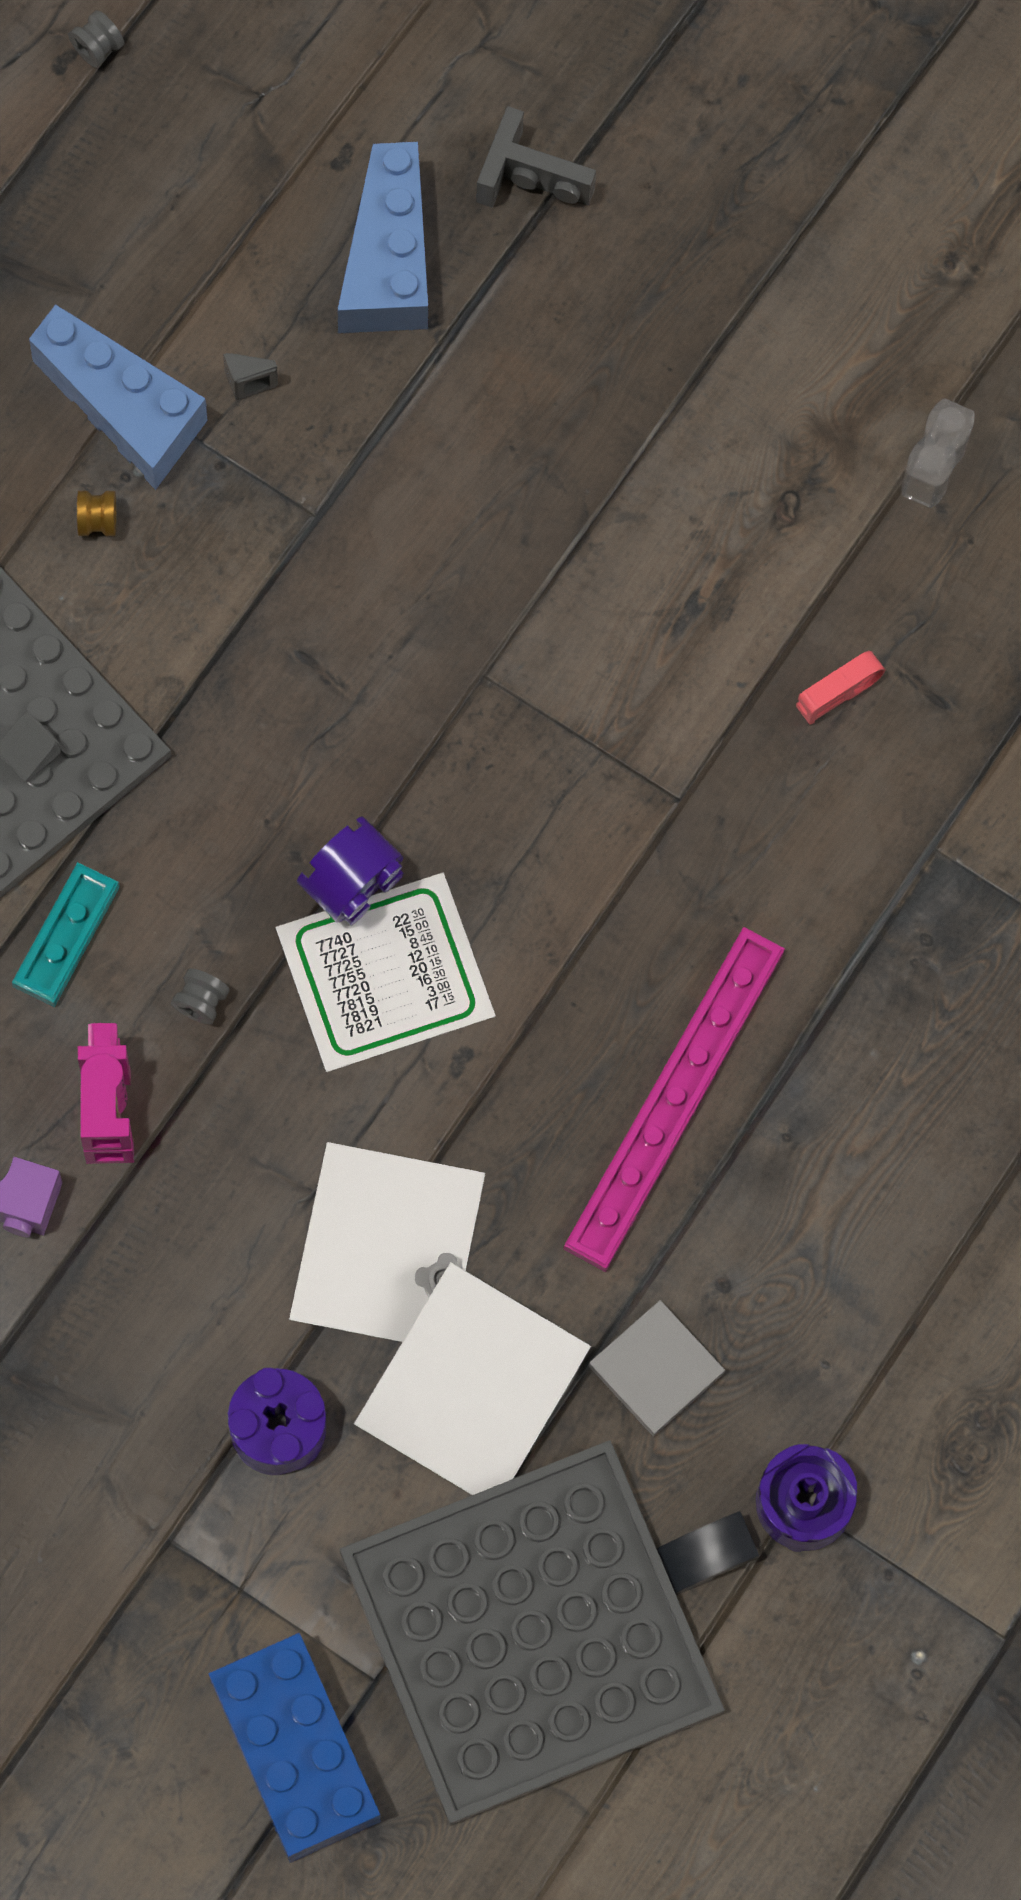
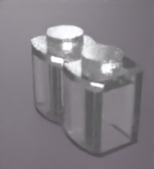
(937, 453)

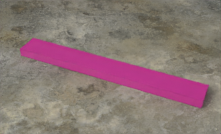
(673, 1099)

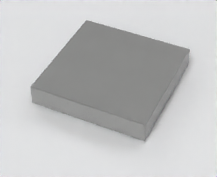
(656, 1368)

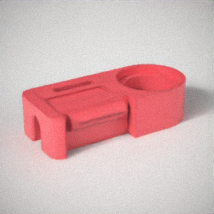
(840, 686)

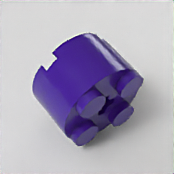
(351, 871)
(271, 1394)
(811, 1470)

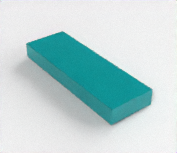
(65, 934)

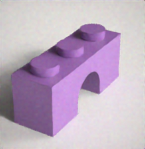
(28, 1197)

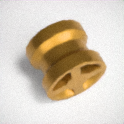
(96, 513)

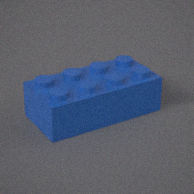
(294, 1747)

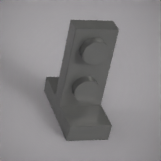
(530, 167)

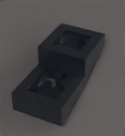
(707, 1552)

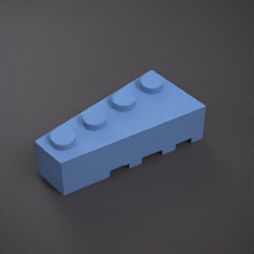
(386, 259)
(121, 394)

